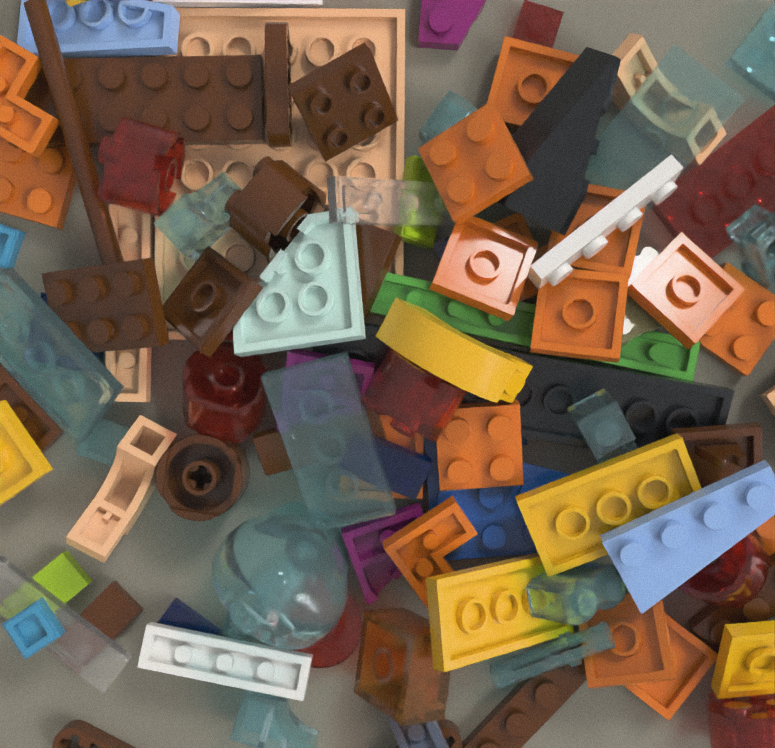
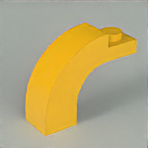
(452, 354)

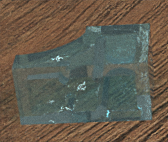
(198, 217)
(602, 426)
(270, 723)

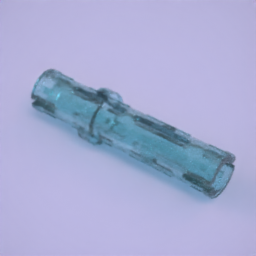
(595, 638)

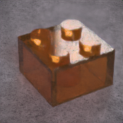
(398, 669)

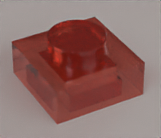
(538, 24)

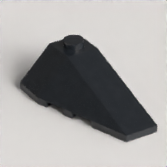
(561, 138)

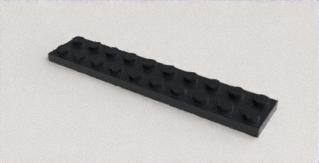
(647, 400)

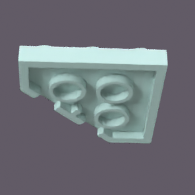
(307, 293)

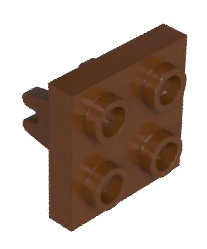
(344, 101)
(722, 449)

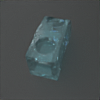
(756, 240)

